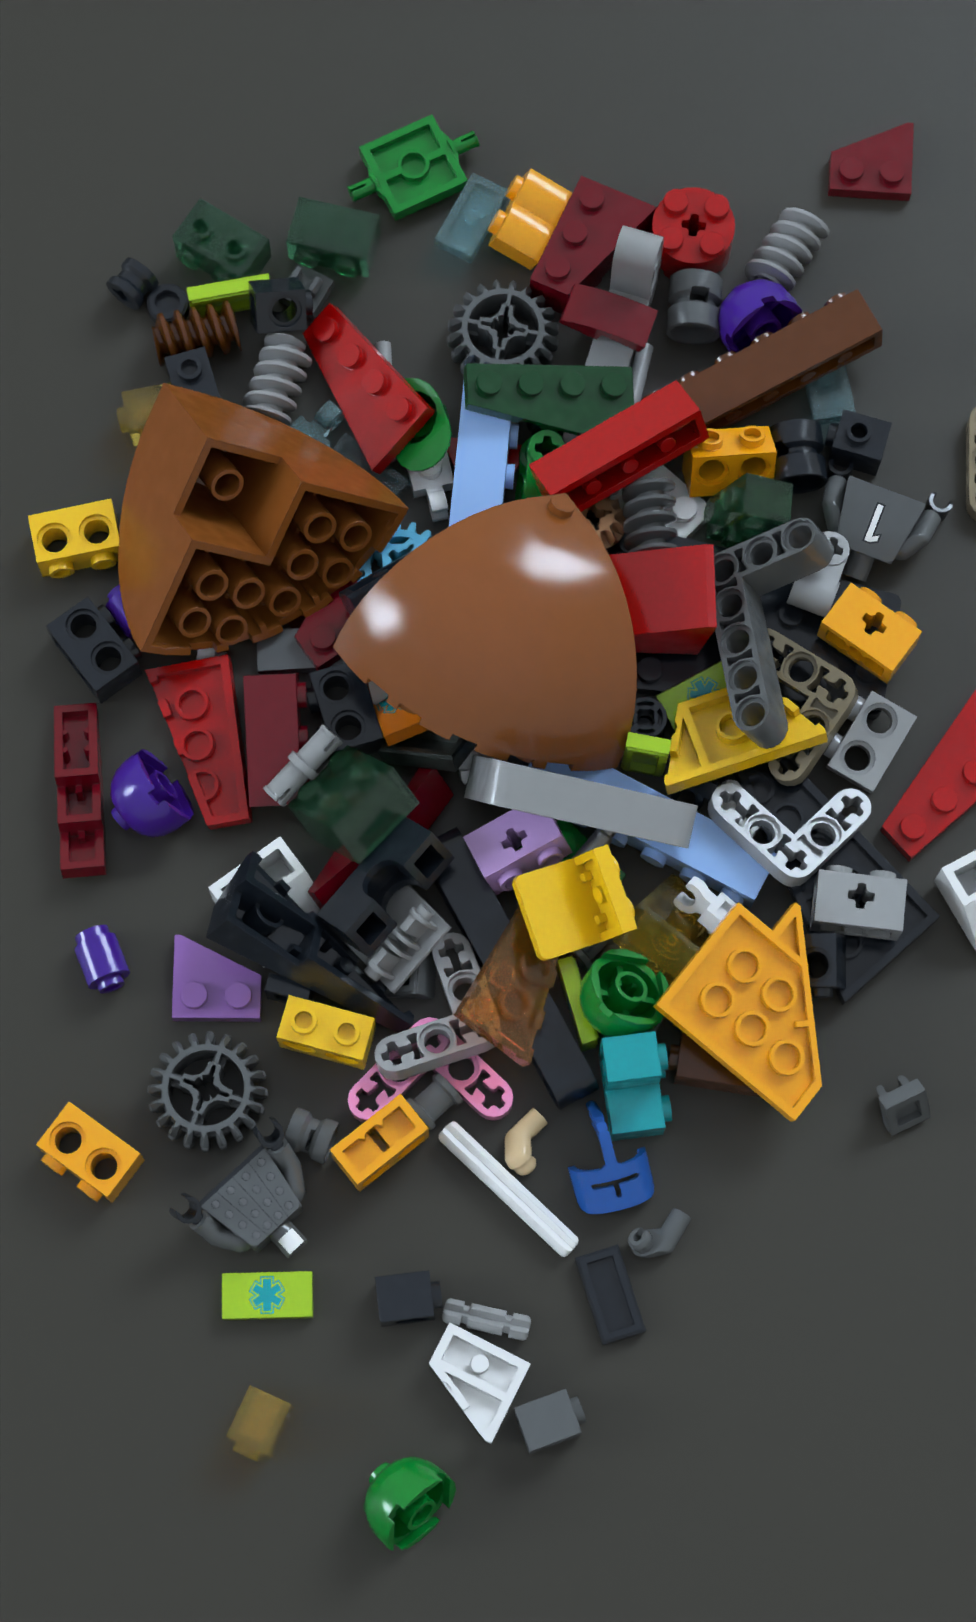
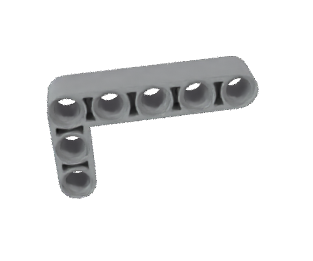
(632, 276)
(580, 801)

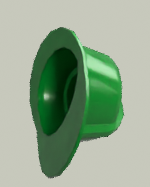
(433, 438)

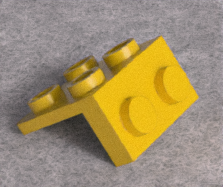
(574, 903)

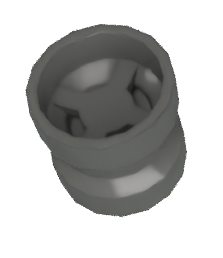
(301, 1132)

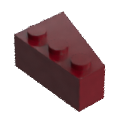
(586, 240)
(272, 729)

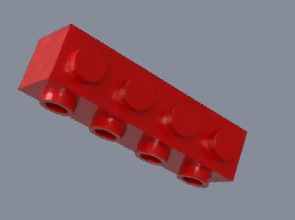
(616, 447)

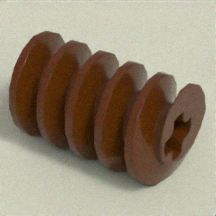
(196, 332)

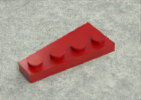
(940, 790)

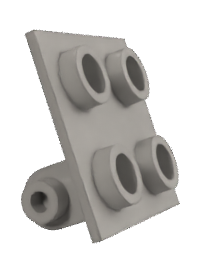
(410, 941)

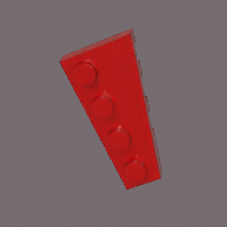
(368, 389)
(205, 725)

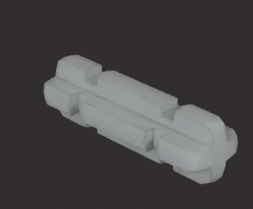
(486, 1319)

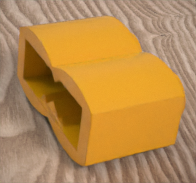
(529, 218)

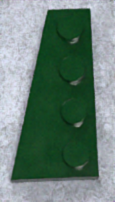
(549, 395)

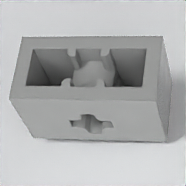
(837, 912)

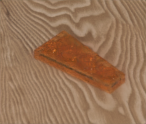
(510, 993)

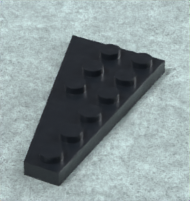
(794, 808)

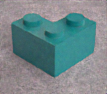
(631, 1086)

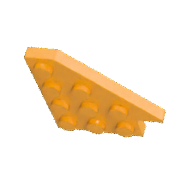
(753, 1006)

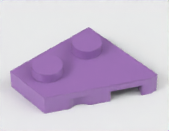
(212, 986)

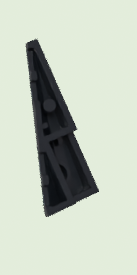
(272, 930)

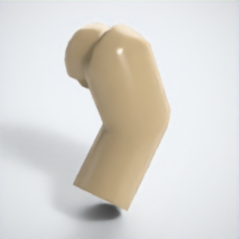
(518, 1142)

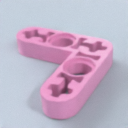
(475, 1101)

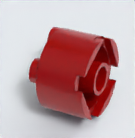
(695, 230)

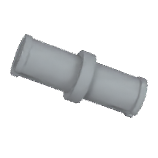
(302, 765)

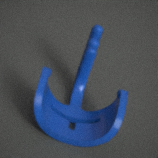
(604, 1199)

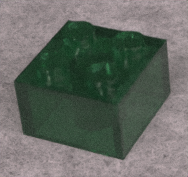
(353, 803)

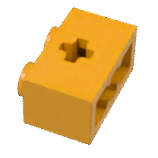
(882, 650)

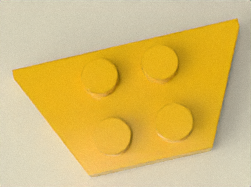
(712, 746)

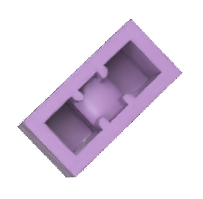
(497, 843)

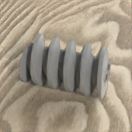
(787, 247)
(276, 375)

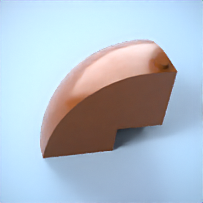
(238, 525)
(506, 637)

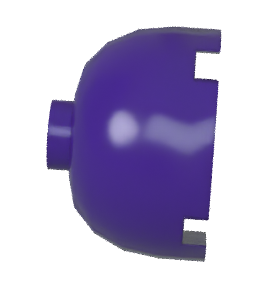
(753, 310)
(147, 798)

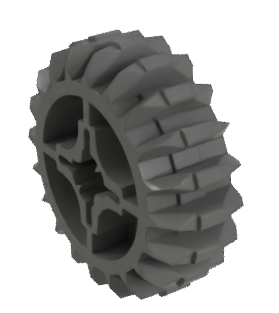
(472, 325)
(201, 1111)

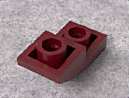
(608, 314)

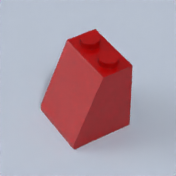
(670, 597)

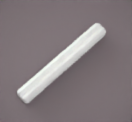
(508, 1189)

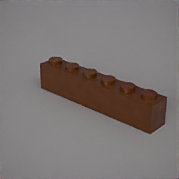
(784, 360)

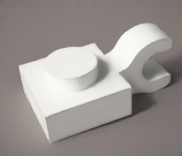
(433, 485)
(706, 903)

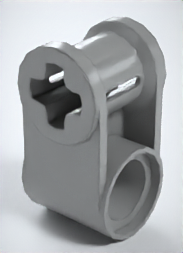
(818, 590)

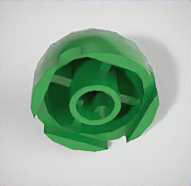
(621, 994)
(405, 1499)

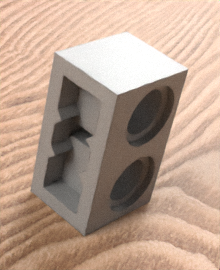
(878, 746)

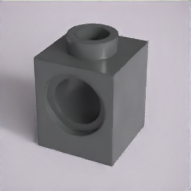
(549, 1420)

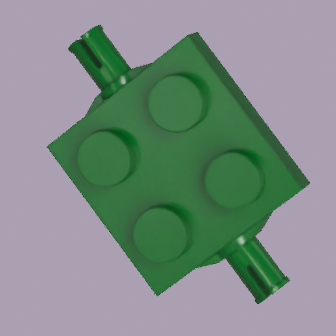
(413, 167)

